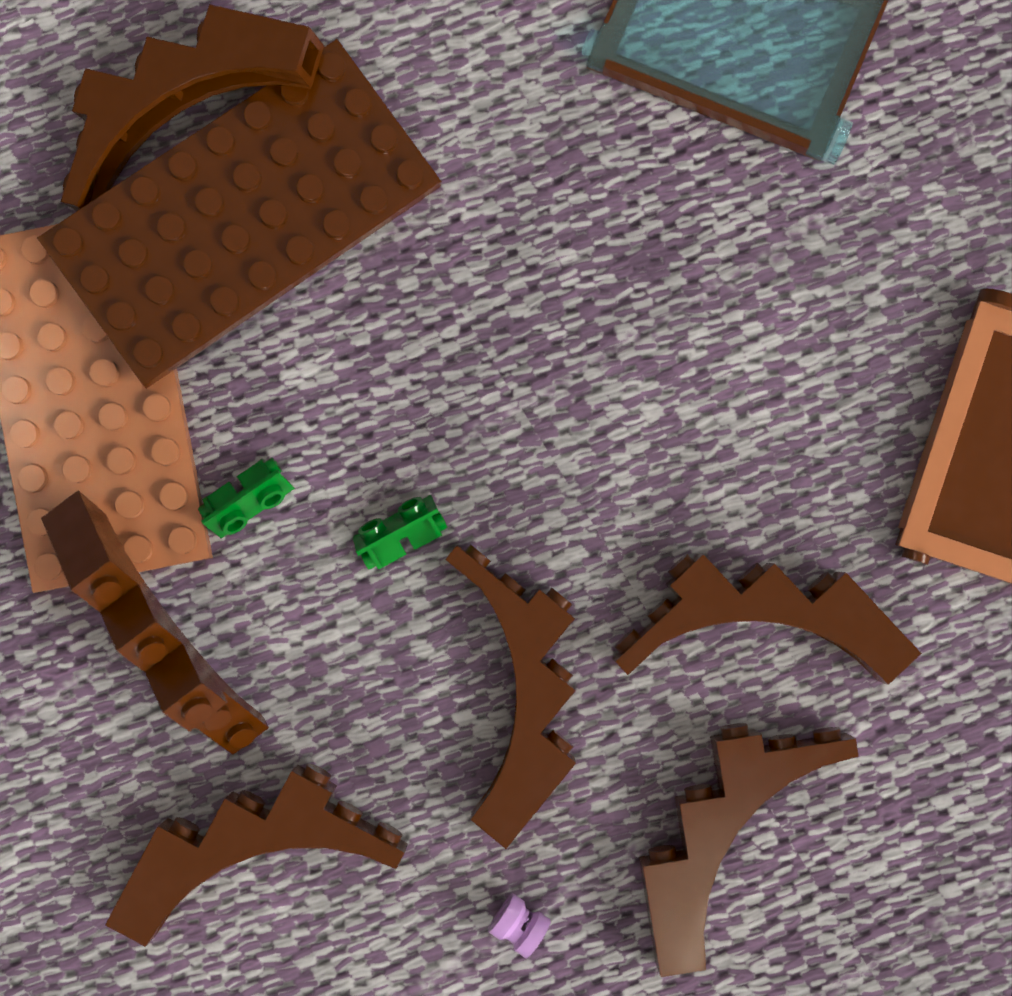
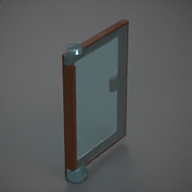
(745, 62)

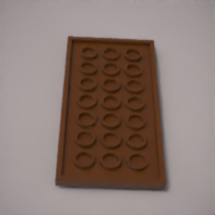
(239, 215)

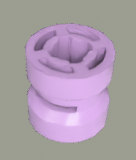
(519, 925)

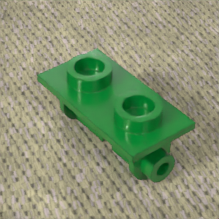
(228, 511)
(380, 539)

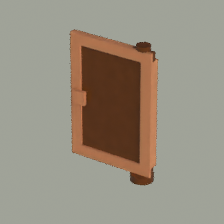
(964, 477)

